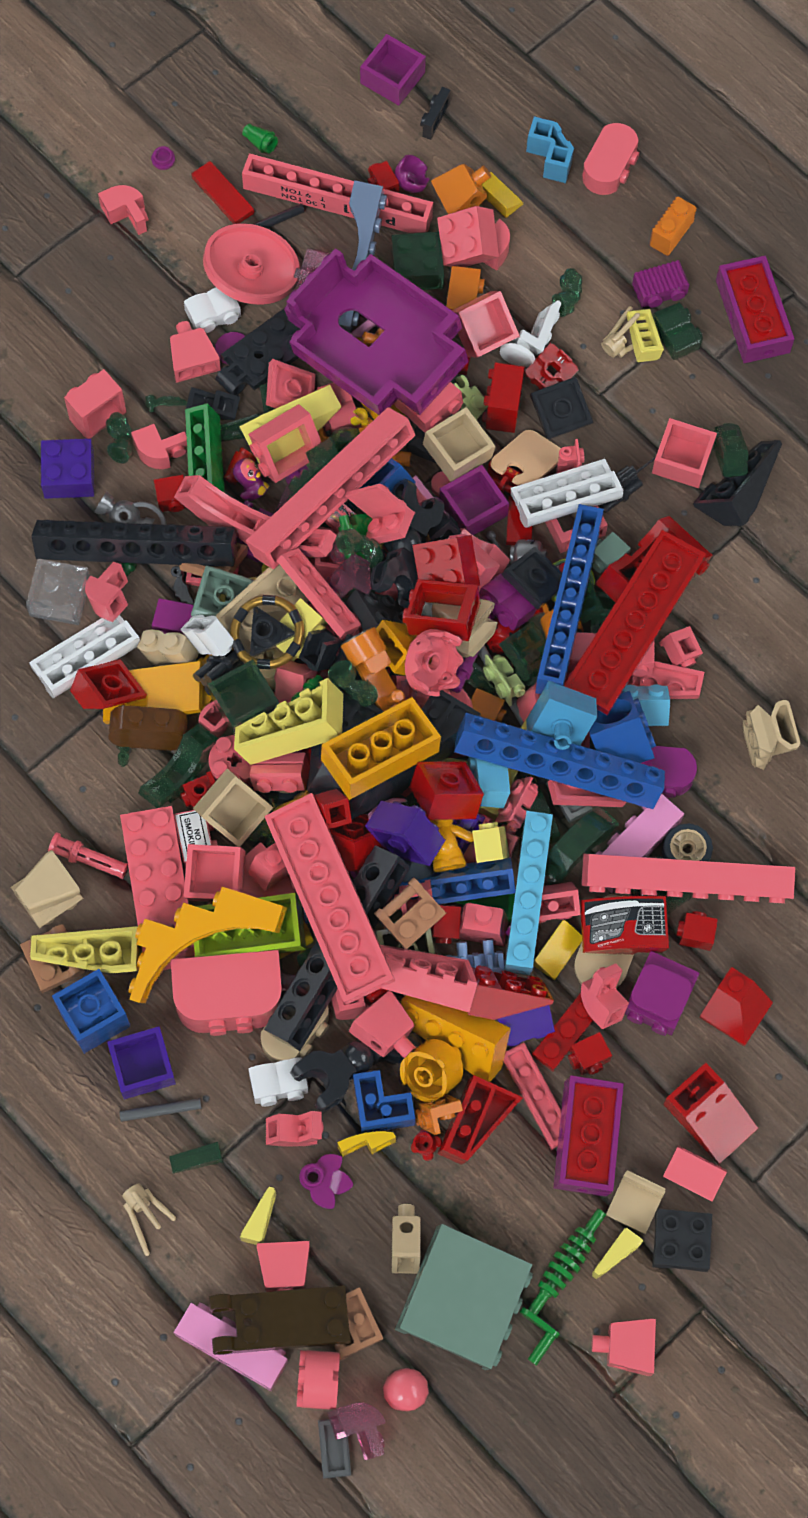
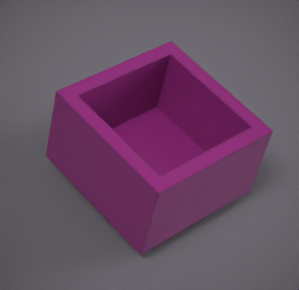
(392, 69)
(474, 500)

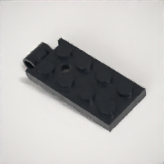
(268, 339)

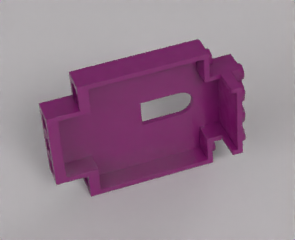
(405, 363)

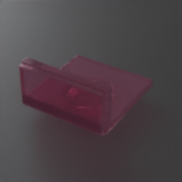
(350, 574)

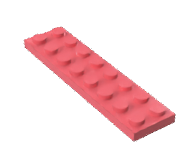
(329, 899)

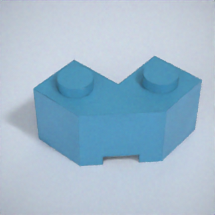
(548, 141)

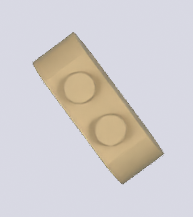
(278, 1051)

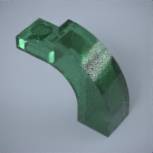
(181, 769)
(578, 840)

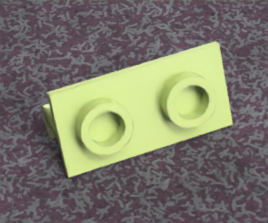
(497, 671)

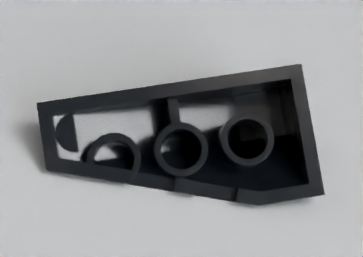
(737, 497)

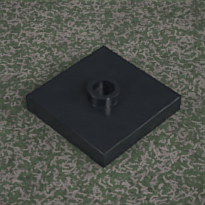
(561, 408)
(534, 577)

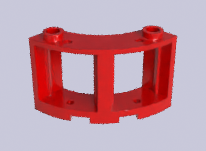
(613, 578)

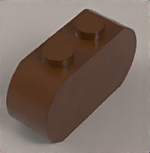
(147, 727)

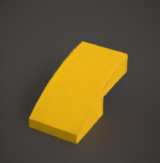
(374, 1140)

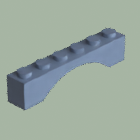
(365, 206)

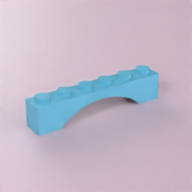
(528, 893)

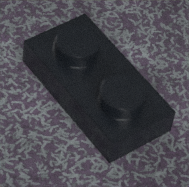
(438, 105)

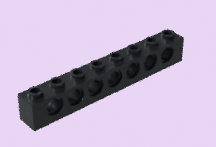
(135, 543)
(314, 983)

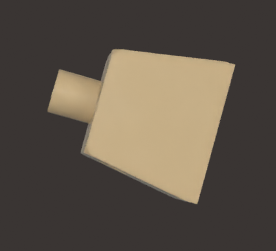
(406, 1240)

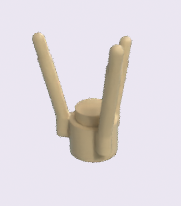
(615, 342)
(138, 1200)

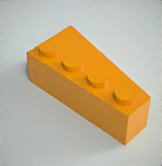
(477, 1038)

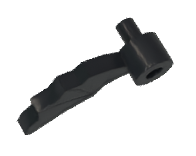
(180, 587)

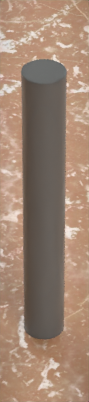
(162, 1109)

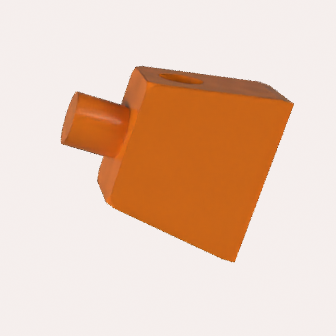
(461, 187)

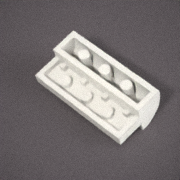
(564, 491)
(92, 646)

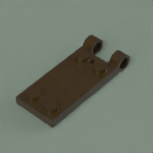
(283, 1319)

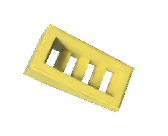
(645, 350)
(257, 1225)
(622, 1247)

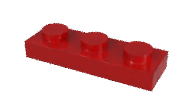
(567, 1032)

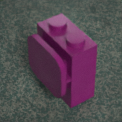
(660, 994)

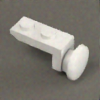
(524, 348)

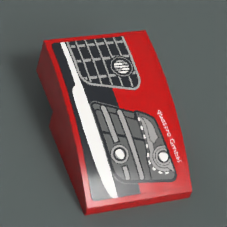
(624, 925)

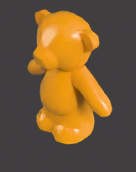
(450, 855)

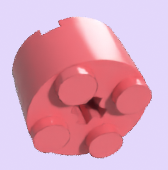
(224, 756)
(318, 1379)

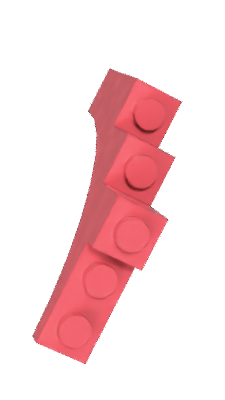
(220, 509)

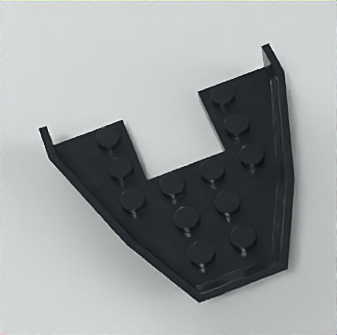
(442, 711)

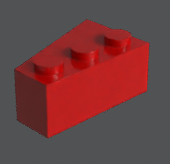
(483, 1110)

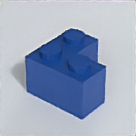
(377, 1111)

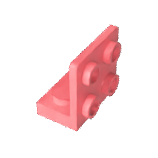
(388, 513)

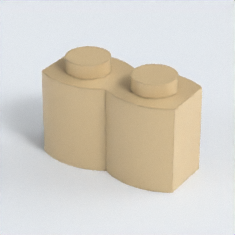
(166, 648)

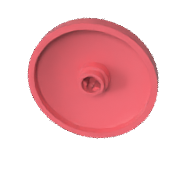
(250, 264)

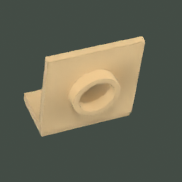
(635, 1202)

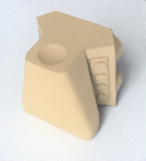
(482, 630)
(770, 734)
(47, 890)

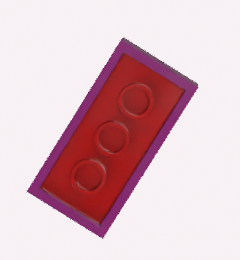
(754, 309)
(588, 1136)

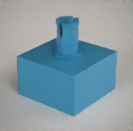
(562, 715)

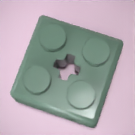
(212, 585)

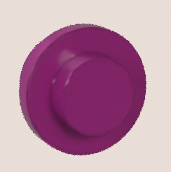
(163, 158)

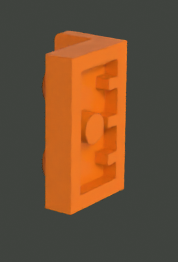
(428, 1112)

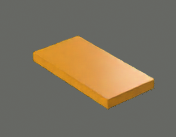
(167, 688)

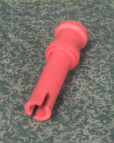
(73, 851)

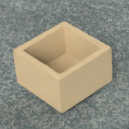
(458, 444)
(232, 807)

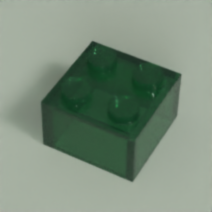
(419, 259)
(242, 695)

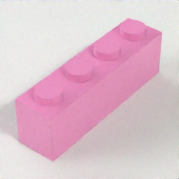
(644, 832)
(200, 1327)

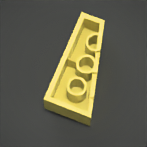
(292, 725)

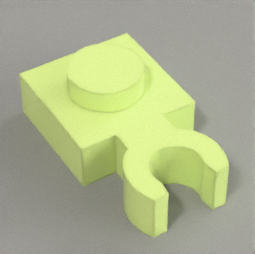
(471, 397)

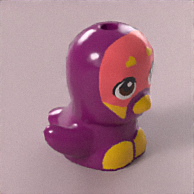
(250, 478)

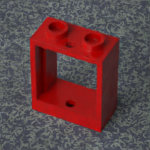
(442, 593)

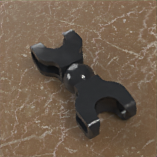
(400, 562)
(338, 1068)

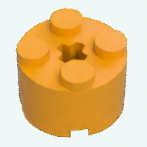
(432, 1070)

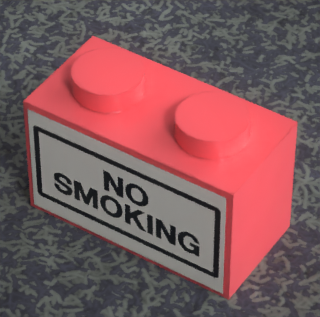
(192, 830)

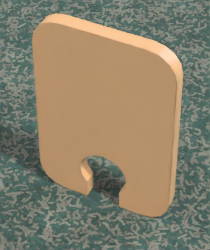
(530, 453)

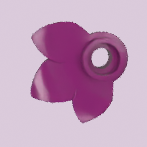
(330, 1180)

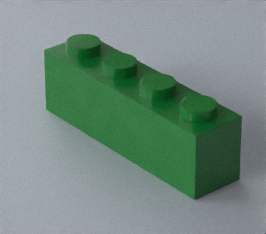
(204, 444)

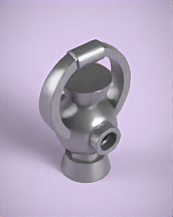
(108, 506)

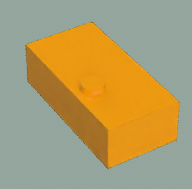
(380, 748)

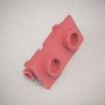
(570, 457)
(521, 793)

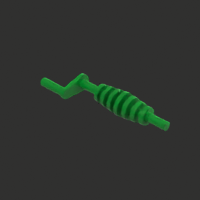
(560, 1272)

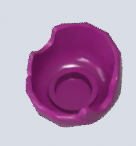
(411, 174)

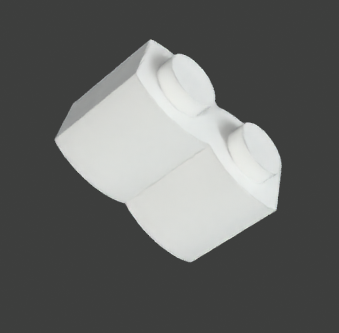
(211, 310)
(208, 635)
(275, 1082)

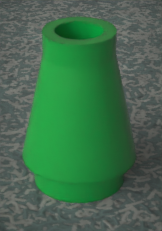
(261, 138)

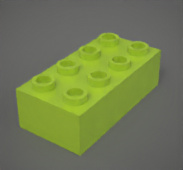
(256, 940)

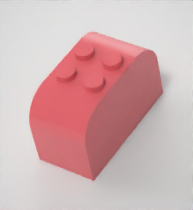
(227, 991)

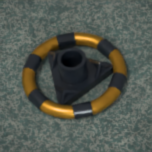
(267, 631)

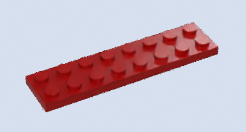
(635, 620)

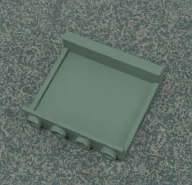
(465, 1297)

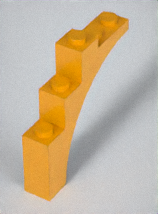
(164, 942)

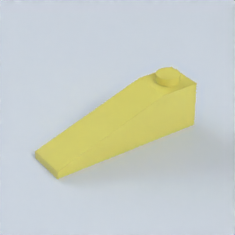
(320, 404)
(102, 949)

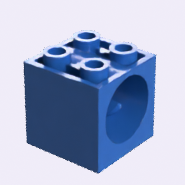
(624, 731)
(91, 1011)

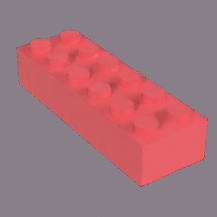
(155, 867)

